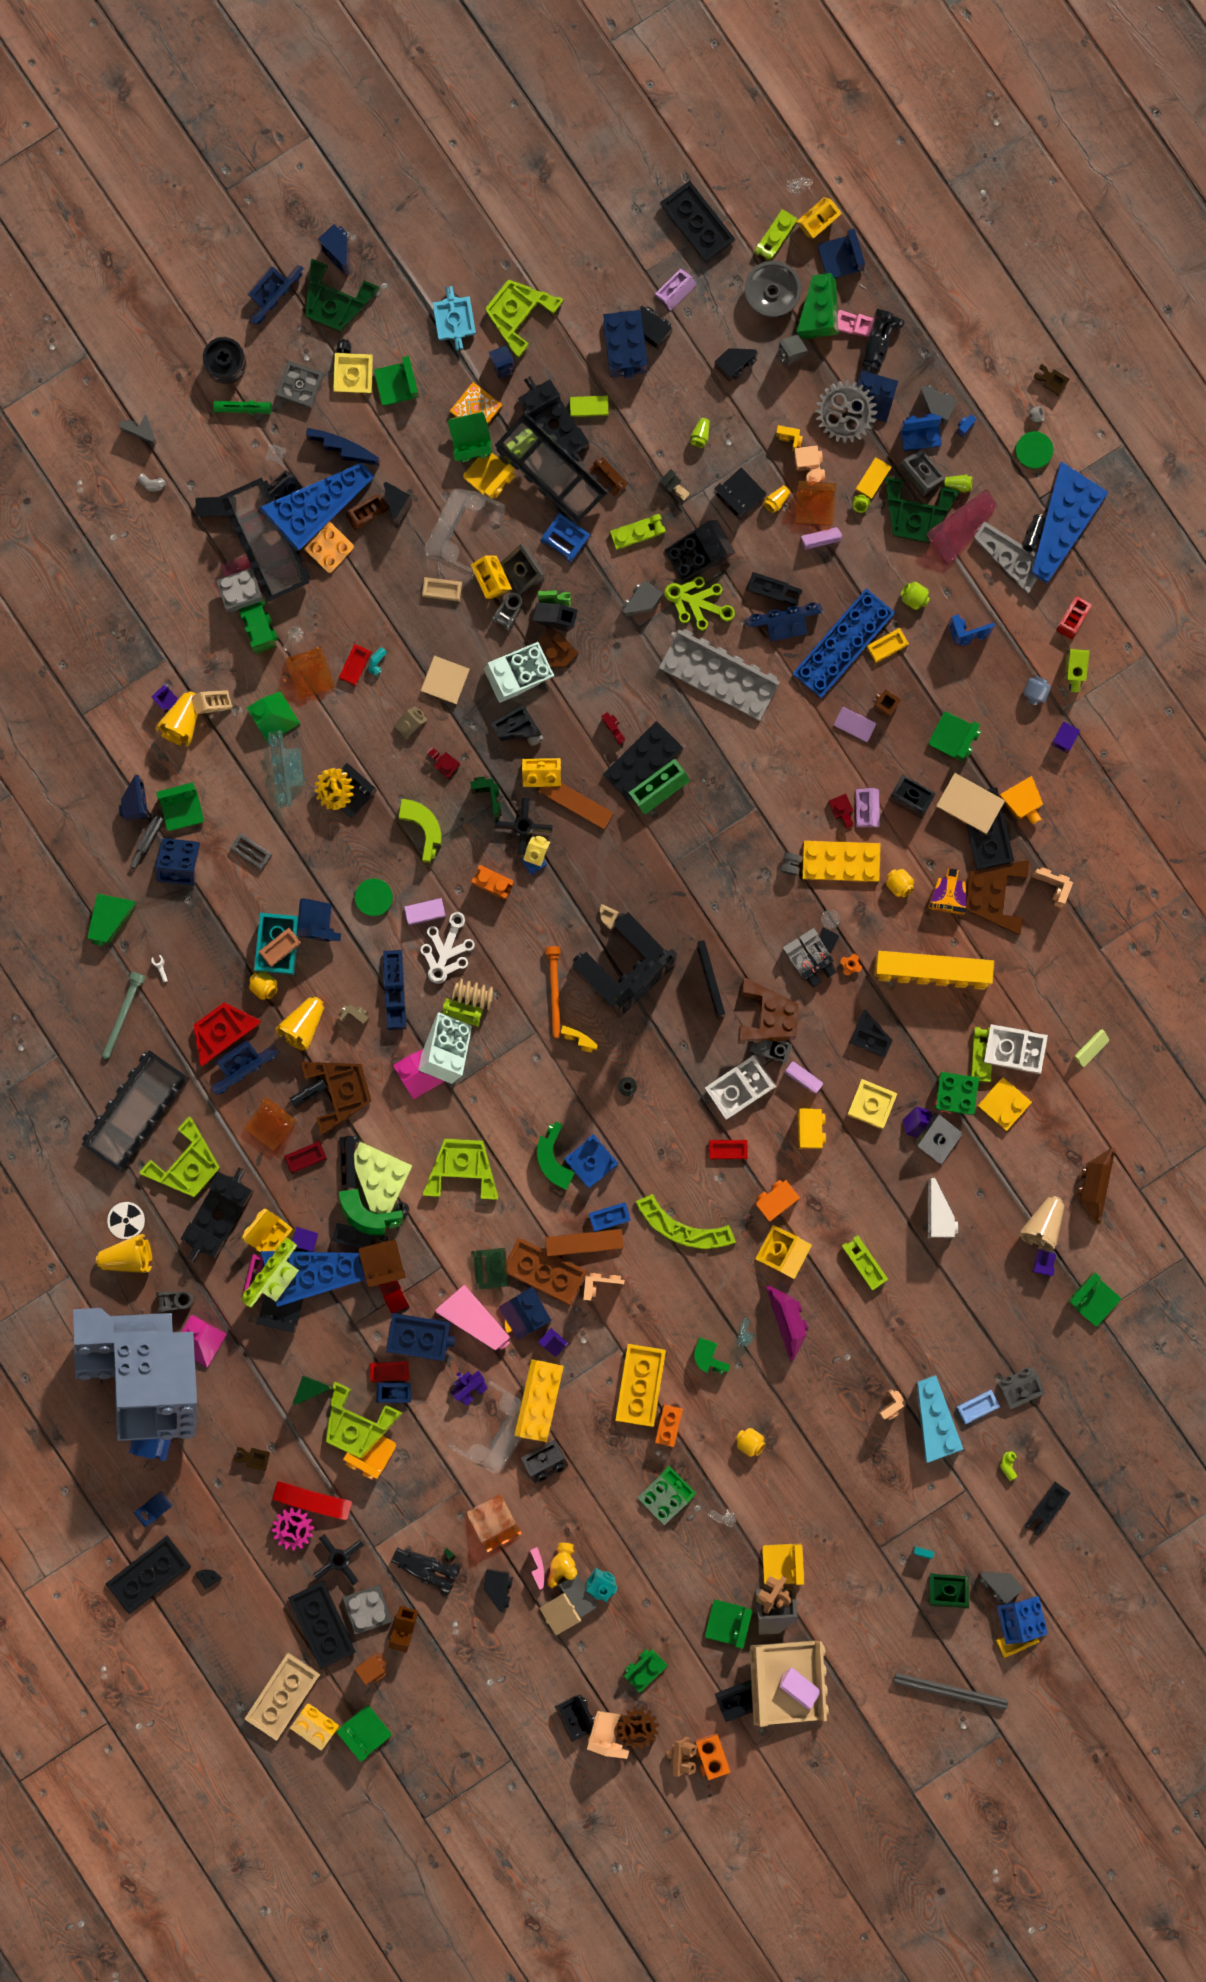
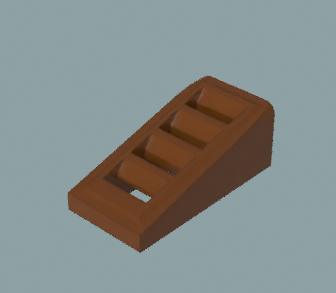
(357, 524)

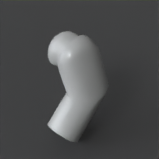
(151, 485)

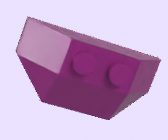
(788, 1320)

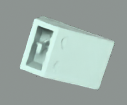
(518, 672)
(445, 1049)

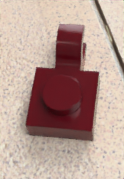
(445, 763)
(842, 808)

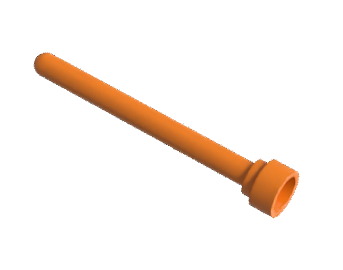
(552, 954)

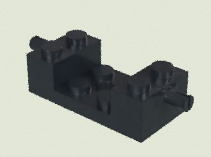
(545, 406)
(206, 1233)

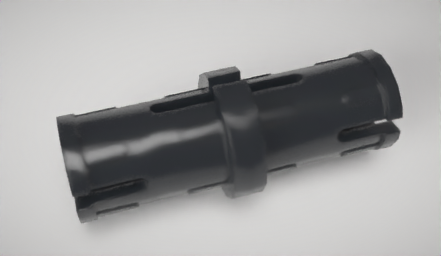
(1032, 536)
(308, 1093)

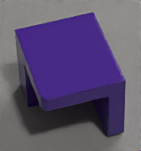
(164, 698)
(1065, 737)
(917, 1121)
(305, 1239)
(1044, 1263)
(553, 1342)

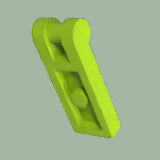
(776, 235)
(637, 532)
(979, 1068)
(865, 1263)

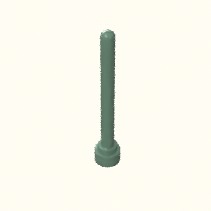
(135, 980)

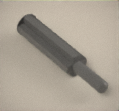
(147, 839)

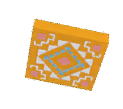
(475, 401)

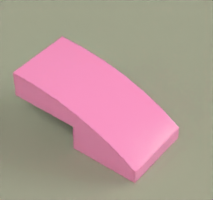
(855, 324)
(538, 1573)

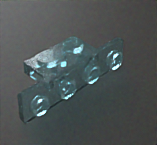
(287, 768)

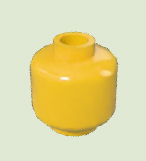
(900, 883)
(263, 985)
(750, 1442)

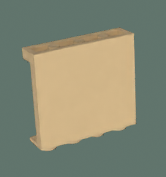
(768, 1665)

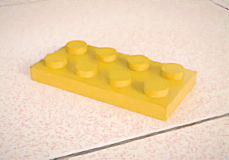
(841, 861)
(640, 1385)
(539, 1400)

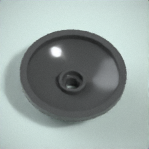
(776, 277)

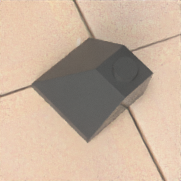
(777, 1618)

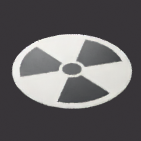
(125, 1220)

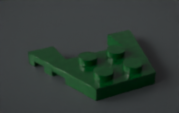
(332, 306)
(914, 519)

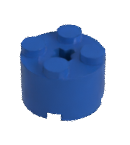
(150, 1448)

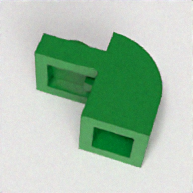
(704, 1355)

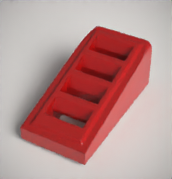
(1067, 627)

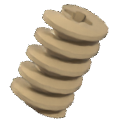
(473, 994)

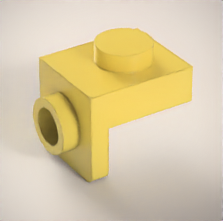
(536, 850)

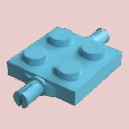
(454, 318)

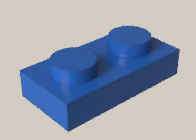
(609, 1216)

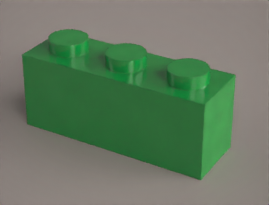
(659, 786)

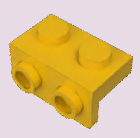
(314, 1726)

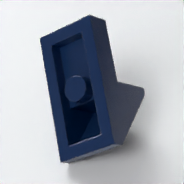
(393, 1393)

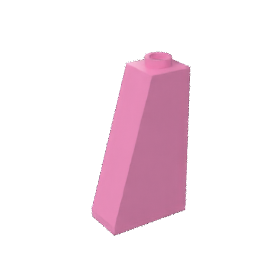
(471, 1316)

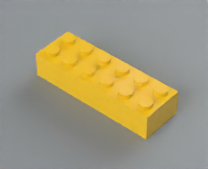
(933, 968)

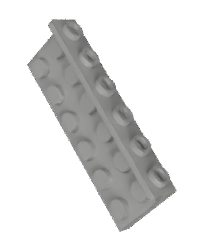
(719, 674)

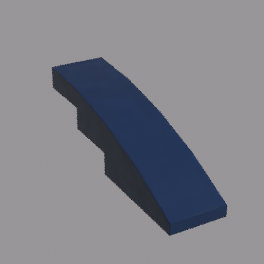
(349, 450)
(394, 990)

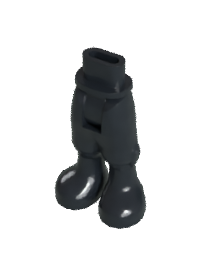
(879, 339)
(423, 1568)

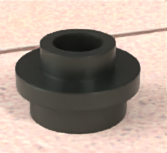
(627, 1092)

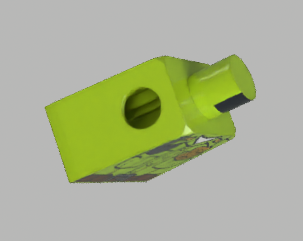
(1079, 660)

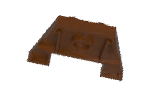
(987, 893)
(776, 1017)
(347, 1090)

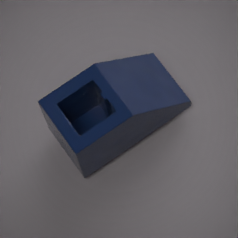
(502, 362)

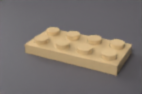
(282, 1696)

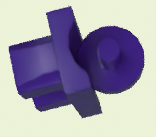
(466, 1384)

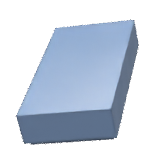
(978, 1406)

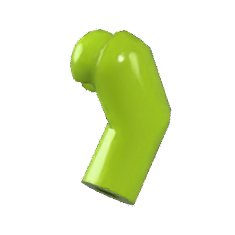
(1006, 1465)

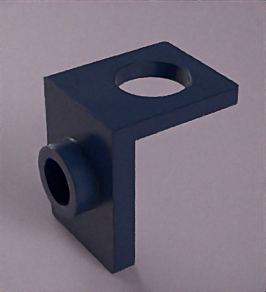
(153, 1508)

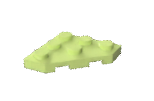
(380, 1177)

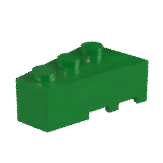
(820, 308)
(258, 627)

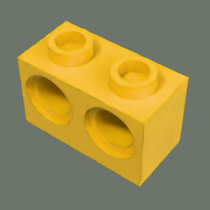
(818, 217)
(491, 577)

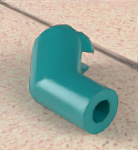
(374, 661)

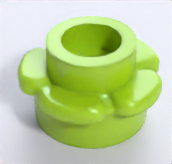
(858, 506)

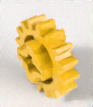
(331, 791)

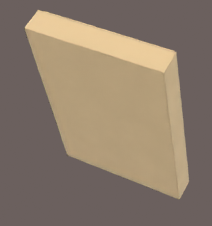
(970, 803)

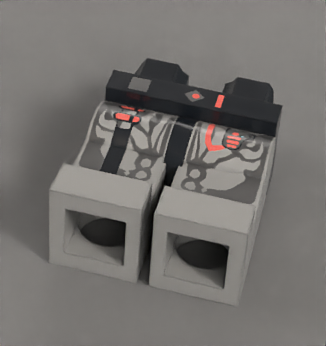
(816, 960)

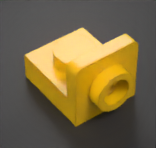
(787, 434)

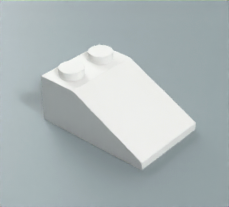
(940, 1217)

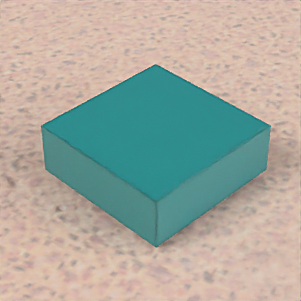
(923, 1552)

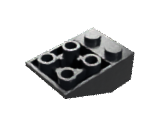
(699, 550)

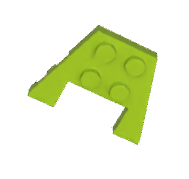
(512, 307)
(462, 1160)
(191, 1169)
(353, 1431)

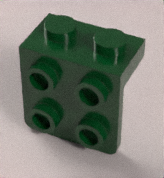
(483, 785)

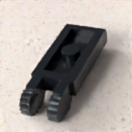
(772, 588)
(350, 1236)
(1048, 1506)

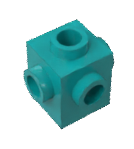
(601, 1585)

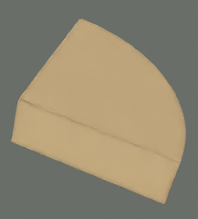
(608, 916)

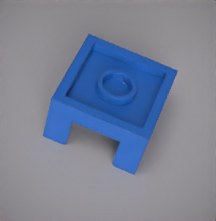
(591, 1161)

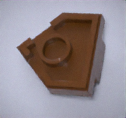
(557, 649)

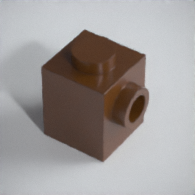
(886, 703)

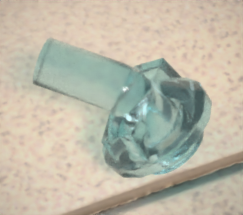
(745, 1338)

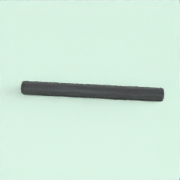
(950, 1691)

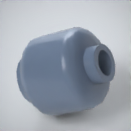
(1036, 690)

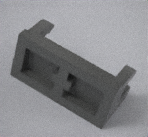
(577, 1595)

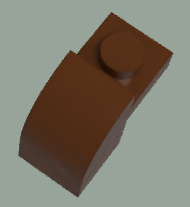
(403, 1629)

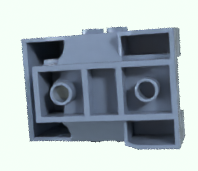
(149, 1367)

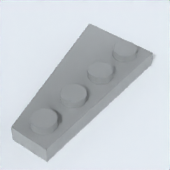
(1008, 554)

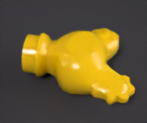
(562, 1565)

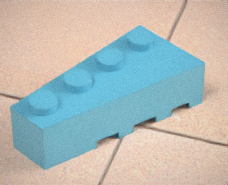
(937, 1426)

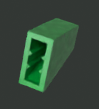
(108, 918)

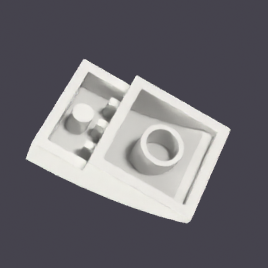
(1015, 1049)
(740, 1087)

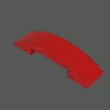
(312, 1500)

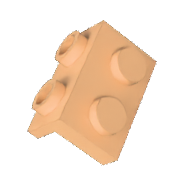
(891, 1409)

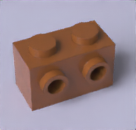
(372, 1668)

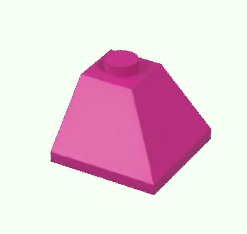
(415, 1080)
(206, 1339)

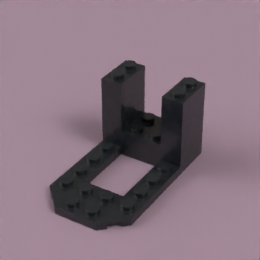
(644, 975)

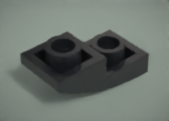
(210, 507)

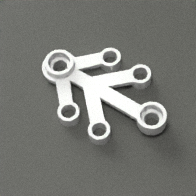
(445, 951)

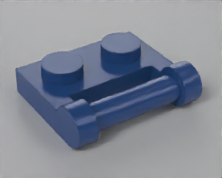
(568, 532)

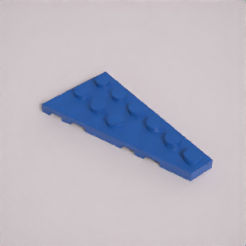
(312, 507)
(1068, 513)
(319, 1273)

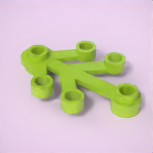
(697, 601)

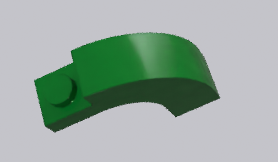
(551, 1168)
(364, 1220)

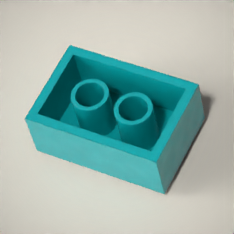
(269, 928)

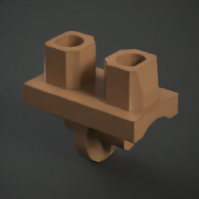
(776, 1587)
(680, 1756)

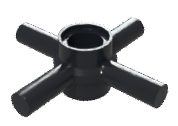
(523, 834)
(331, 1564)

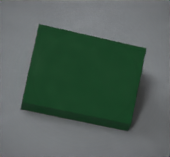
(309, 1388)
(948, 1591)

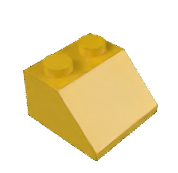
(810, 1129)
(783, 1252)

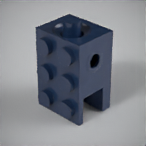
(625, 344)
(419, 1337)

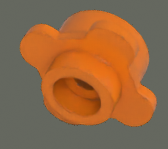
(850, 969)

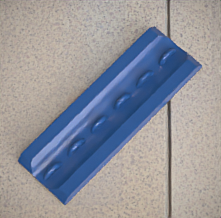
(843, 643)

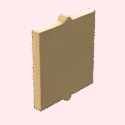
(560, 1614)

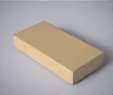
(442, 589)

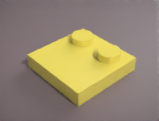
(353, 373)
(872, 1104)

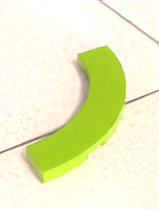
(681, 1233)

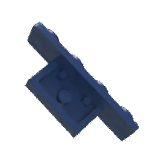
(269, 289)
(787, 622)
(240, 1063)

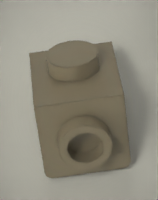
(410, 722)
(359, 1014)

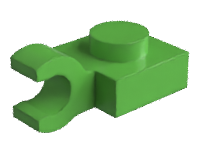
(552, 598)

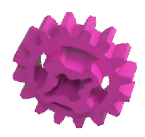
(289, 1520)

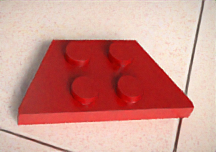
(221, 1030)

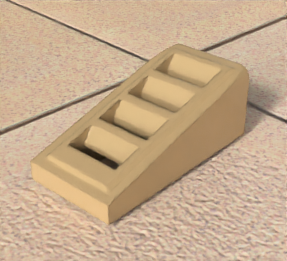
(203, 706)

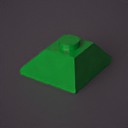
(273, 714)

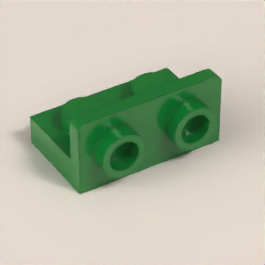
(645, 1669)

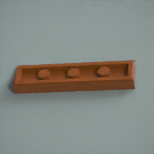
(578, 804)
(584, 1242)

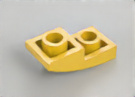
(584, 1041)

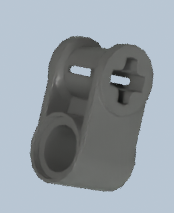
(507, 612)
(171, 1301)

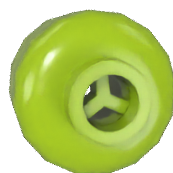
(915, 595)

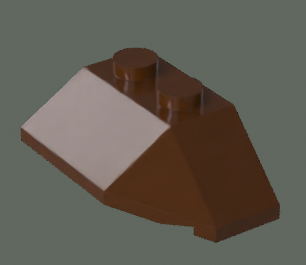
(1095, 1184)

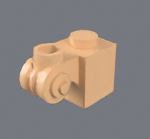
(809, 459)

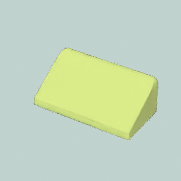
(1091, 1048)

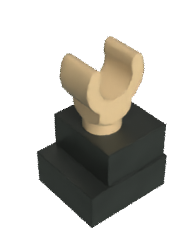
(671, 482)

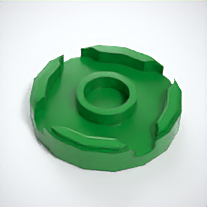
(1034, 450)
(373, 897)

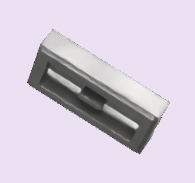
(237, 842)

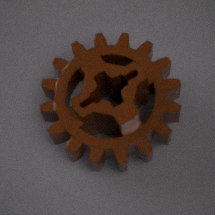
(643, 1720)

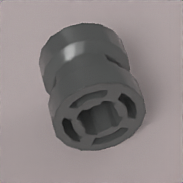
(791, 864)

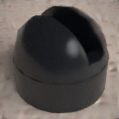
(343, 346)
(405, 1208)

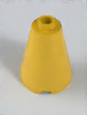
(179, 721)
(302, 1023)
(127, 1256)

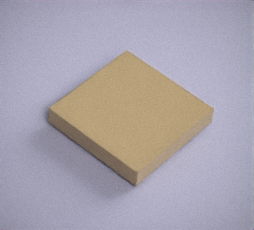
(445, 680)

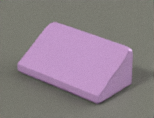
(675, 289)
(821, 538)
(854, 724)
(867, 807)
(425, 911)
(804, 1078)
(799, 1688)

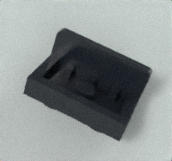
(735, 1701)
(575, 1717)

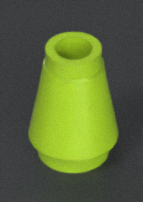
(700, 433)
(961, 483)

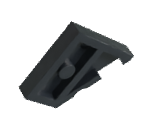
(516, 725)
(870, 1036)

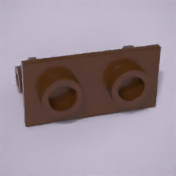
(608, 476)

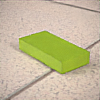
(589, 406)

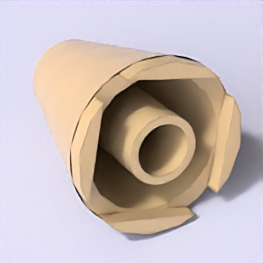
(1044, 1225)

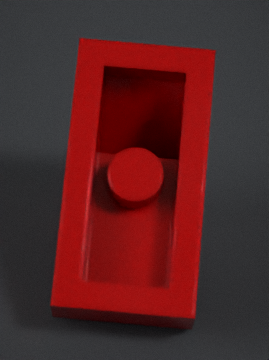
(394, 1296)

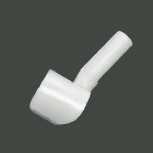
(160, 968)

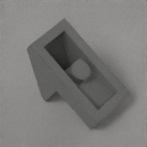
(143, 432)

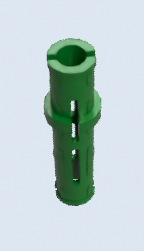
(242, 407)

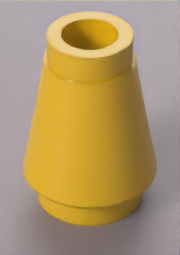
(776, 499)

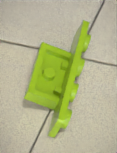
(274, 1276)

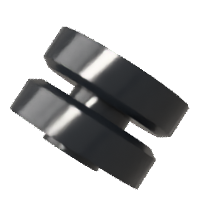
(219, 350)

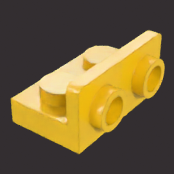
(541, 772)

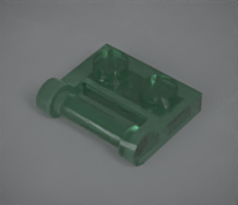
(496, 1268)

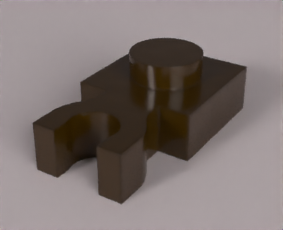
(1053, 381)
(256, 1458)

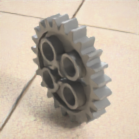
(841, 428)

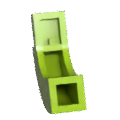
(421, 815)

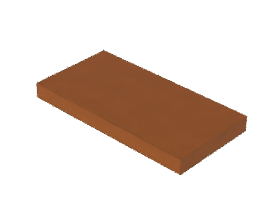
(543, 1272)

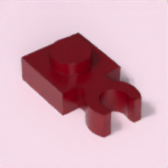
(611, 723)

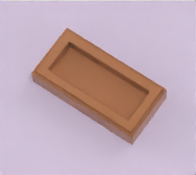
(280, 947)

